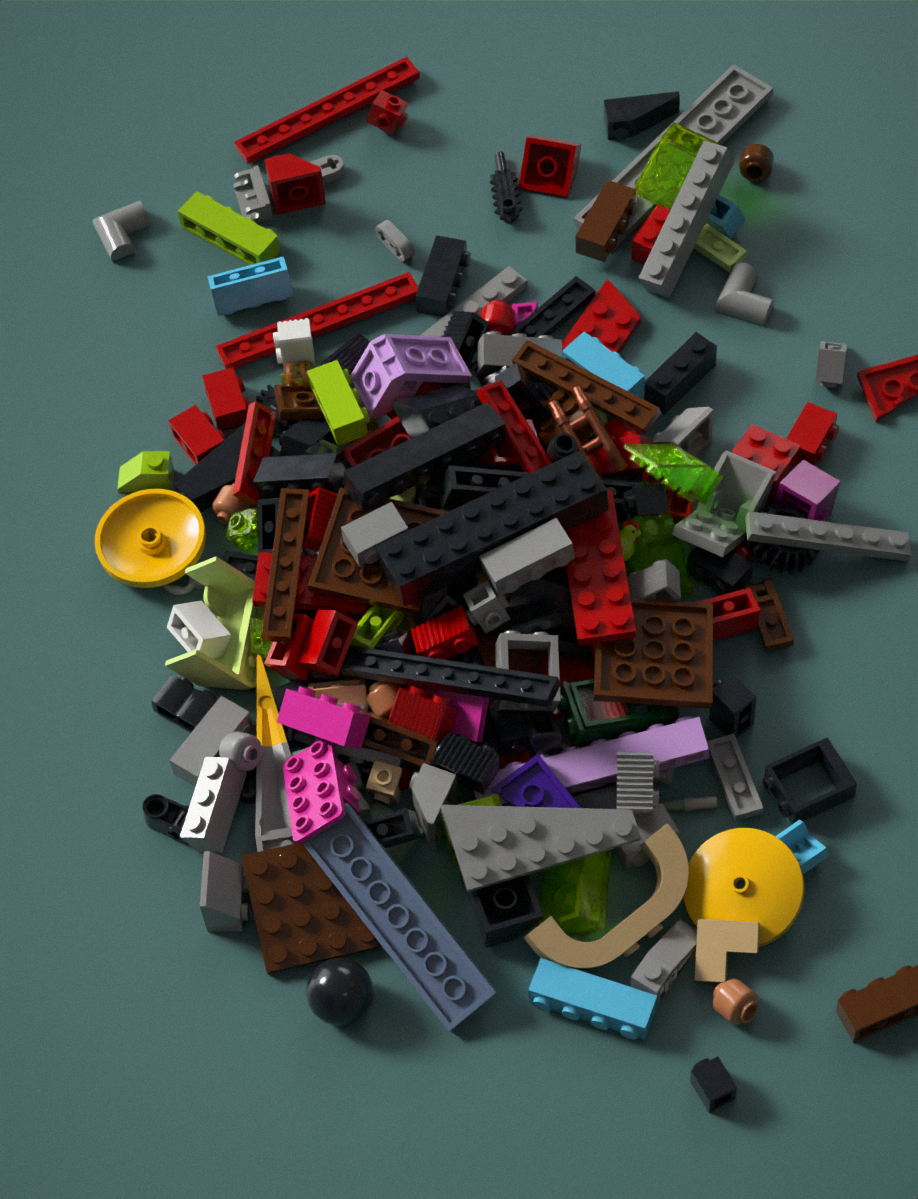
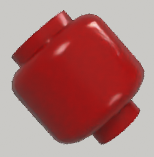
(500, 317)

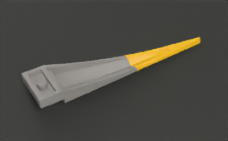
(272, 808)

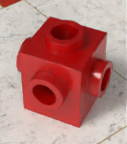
(387, 112)

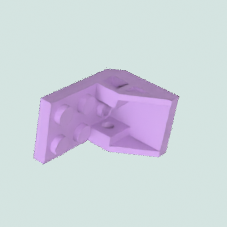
(399, 364)

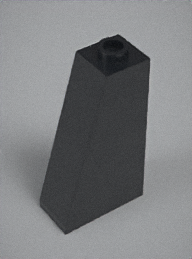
(214, 472)

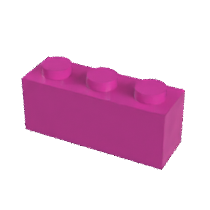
(324, 717)

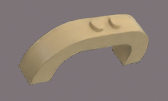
(672, 878)

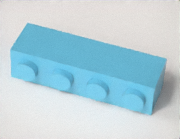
(592, 999)

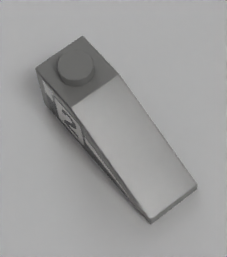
(665, 960)

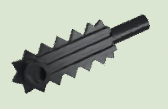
(505, 191)

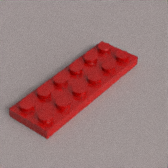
(599, 580)

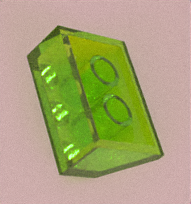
(577, 894)

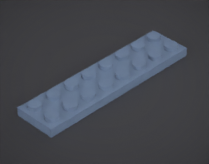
(401, 919)

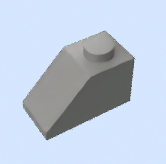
(831, 363)

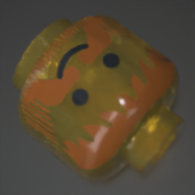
(296, 373)

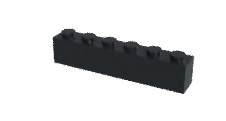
(424, 456)

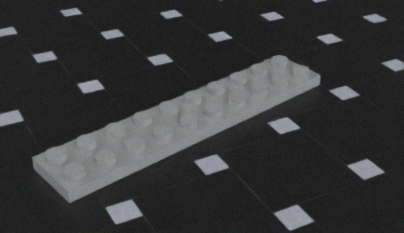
(713, 115)

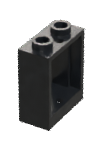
(832, 764)

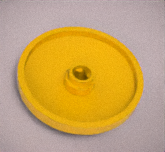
(150, 538)
(771, 877)

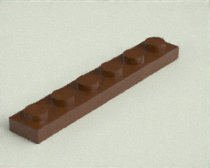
(601, 393)
(285, 565)

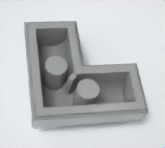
(115, 227)
(737, 296)

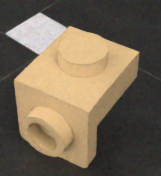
(384, 783)

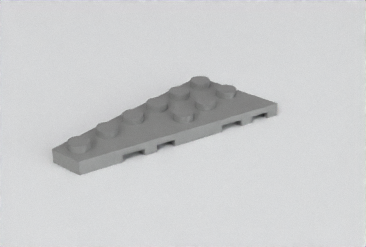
(516, 841)

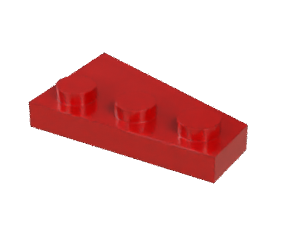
(889, 385)

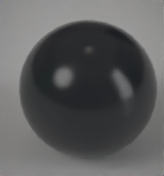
(339, 991)

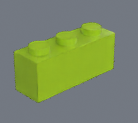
(339, 402)

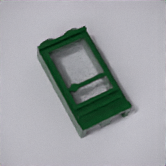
(597, 720)

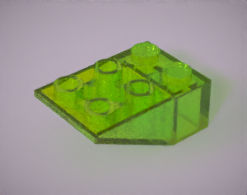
(669, 165)
(677, 468)
(659, 544)

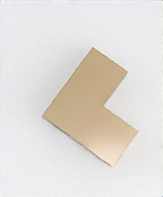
(718, 938)

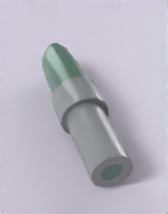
(691, 803)

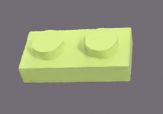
(719, 248)

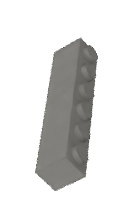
(686, 219)

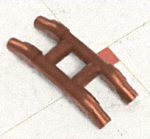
(589, 417)

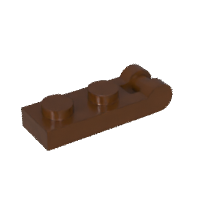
(772, 621)

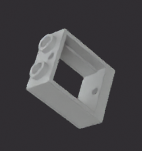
(533, 641)

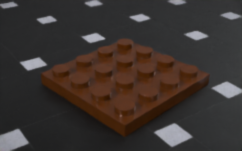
(338, 572)
(665, 662)
(300, 910)

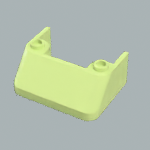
(230, 597)

